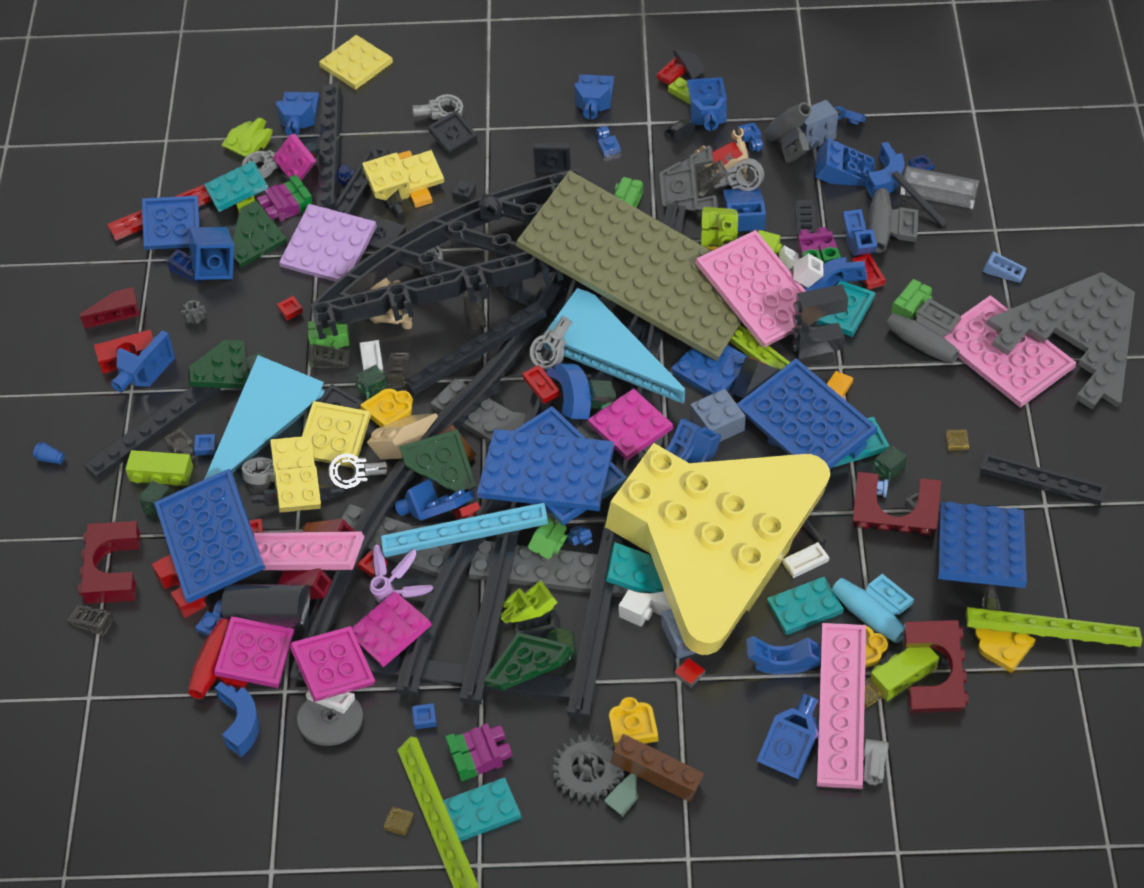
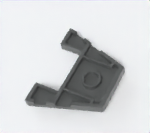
(680, 183)

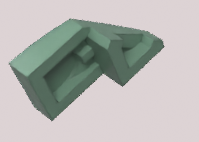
(623, 795)

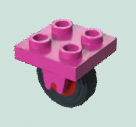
(295, 157)

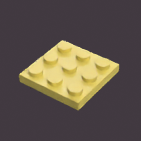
(355, 62)
(336, 431)

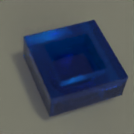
(921, 162)
(345, 173)

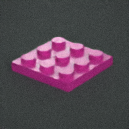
(630, 424)
(390, 628)
(254, 652)
(332, 664)

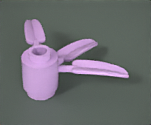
(382, 587)

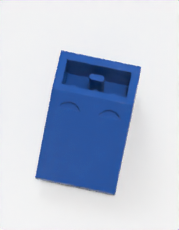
(842, 164)
(749, 207)

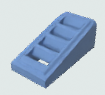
(996, 262)

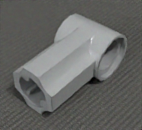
(875, 758)

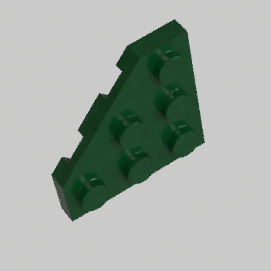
(255, 234)
(221, 367)
(440, 460)
(526, 659)

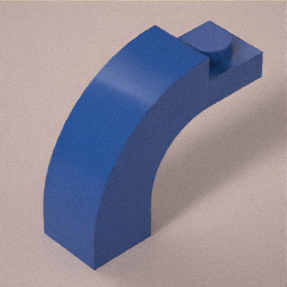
(883, 178)
(858, 238)
(839, 270)
(575, 390)
(683, 438)
(703, 446)
(784, 659)
(244, 730)

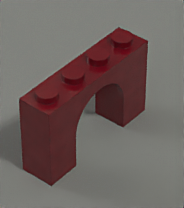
(921, 519)
(100, 541)
(316, 578)
(946, 638)

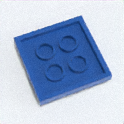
(168, 221)
(708, 373)

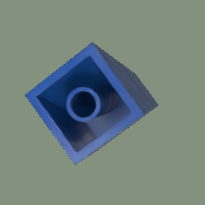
(211, 252)

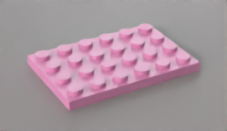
(754, 286)
(1019, 375)

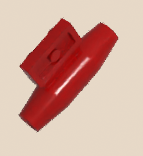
(203, 670)

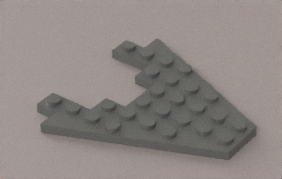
(1088, 314)

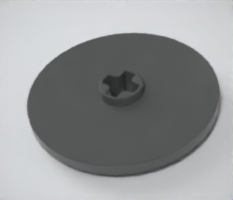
(316, 727)

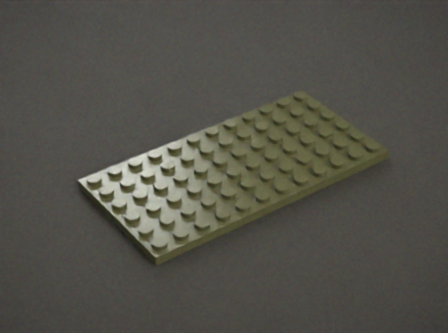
(631, 262)

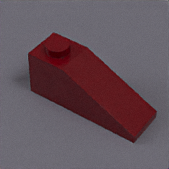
(113, 308)

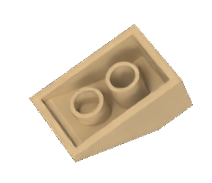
(388, 439)

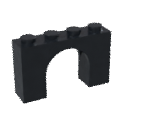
(810, 307)

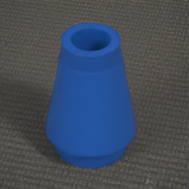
(46, 453)

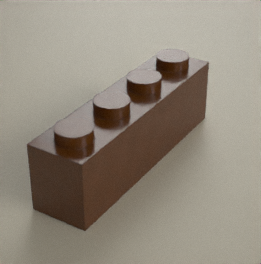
(656, 767)

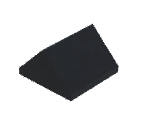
(751, 376)

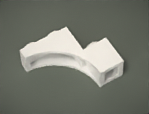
(805, 270)
(639, 606)

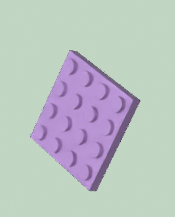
(327, 243)

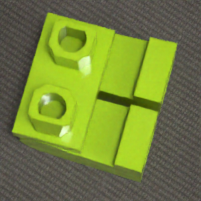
(718, 226)

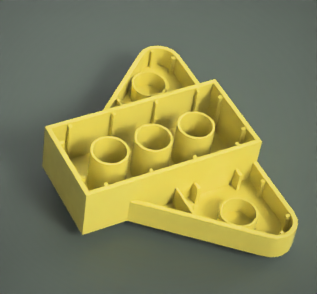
(715, 531)

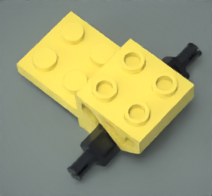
(396, 178)
(295, 477)

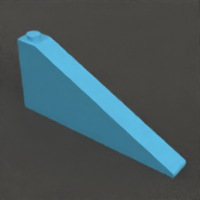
(607, 345)
(267, 407)

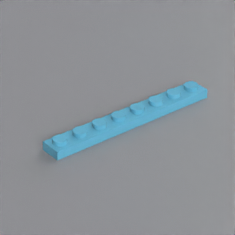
(464, 529)

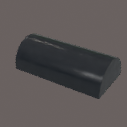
(268, 603)

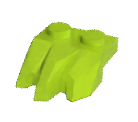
(248, 138)
(528, 605)

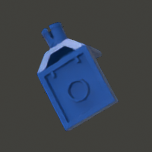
(593, 94)
(707, 102)
(297, 110)
(146, 367)
(424, 503)
(791, 738)

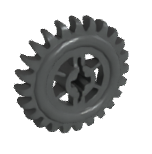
(588, 753)

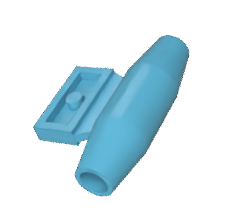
(876, 604)

